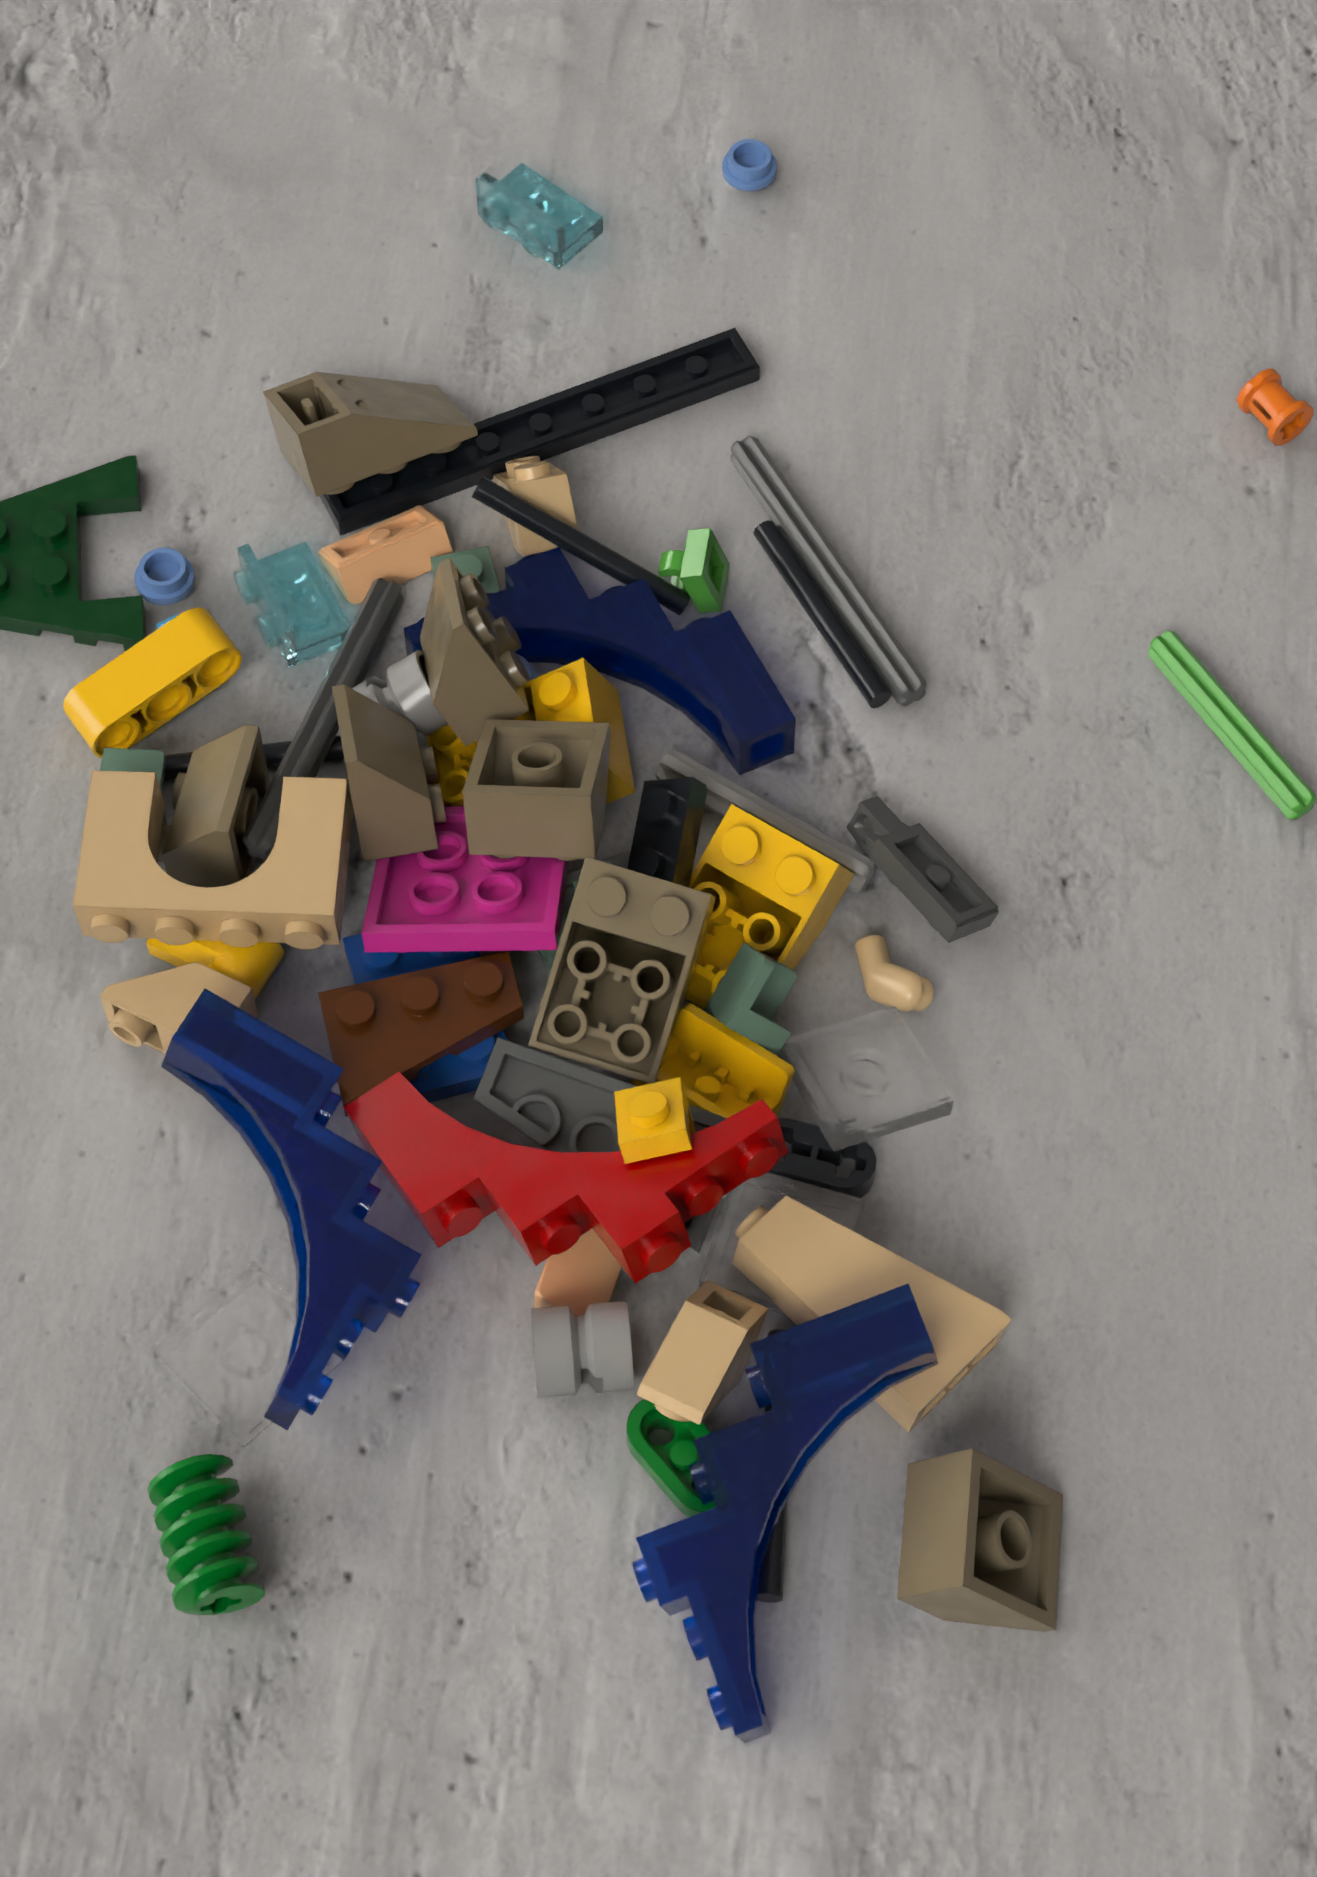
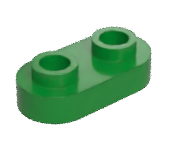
(670, 1462)

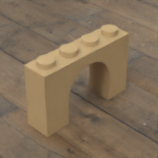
(287, 900)

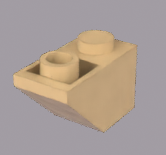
(543, 487)
(156, 1004)
(703, 1353)

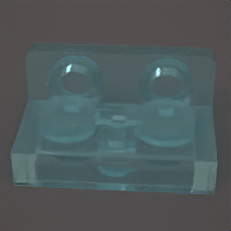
(537, 214)
(293, 602)

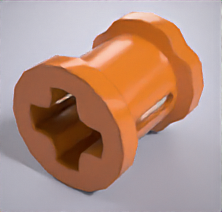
(1274, 407)

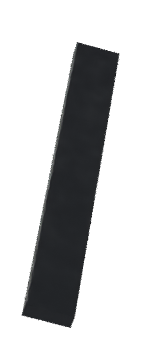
(554, 427)

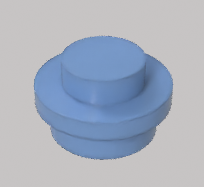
(749, 165)
(164, 576)

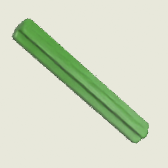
(1232, 725)

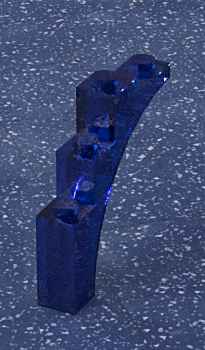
(624, 633)
(280, 1106)
(715, 1559)

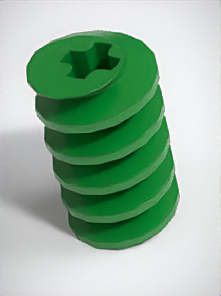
(199, 1536)

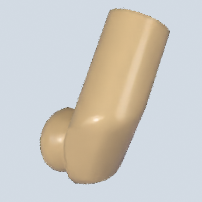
(888, 982)

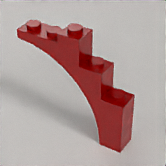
(550, 1197)

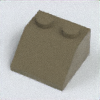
(387, 778)
(537, 789)
(215, 809)
(980, 1543)

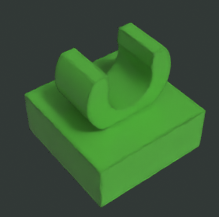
(698, 570)

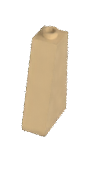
(822, 1266)

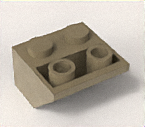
(470, 656)

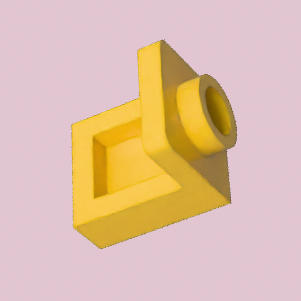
(653, 1120)

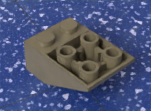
(357, 426)
(621, 970)

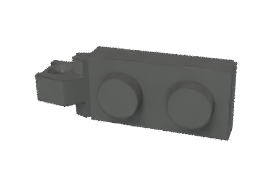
(922, 871)

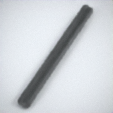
(828, 571)
(320, 721)

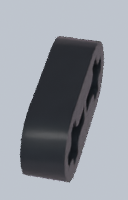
(816, 1162)

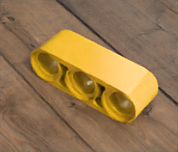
(152, 681)

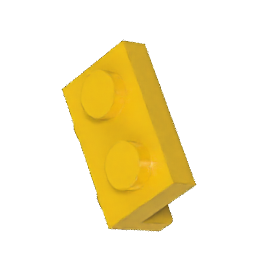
(722, 1067)

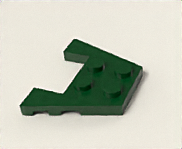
(44, 558)

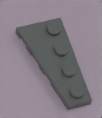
(565, 1107)

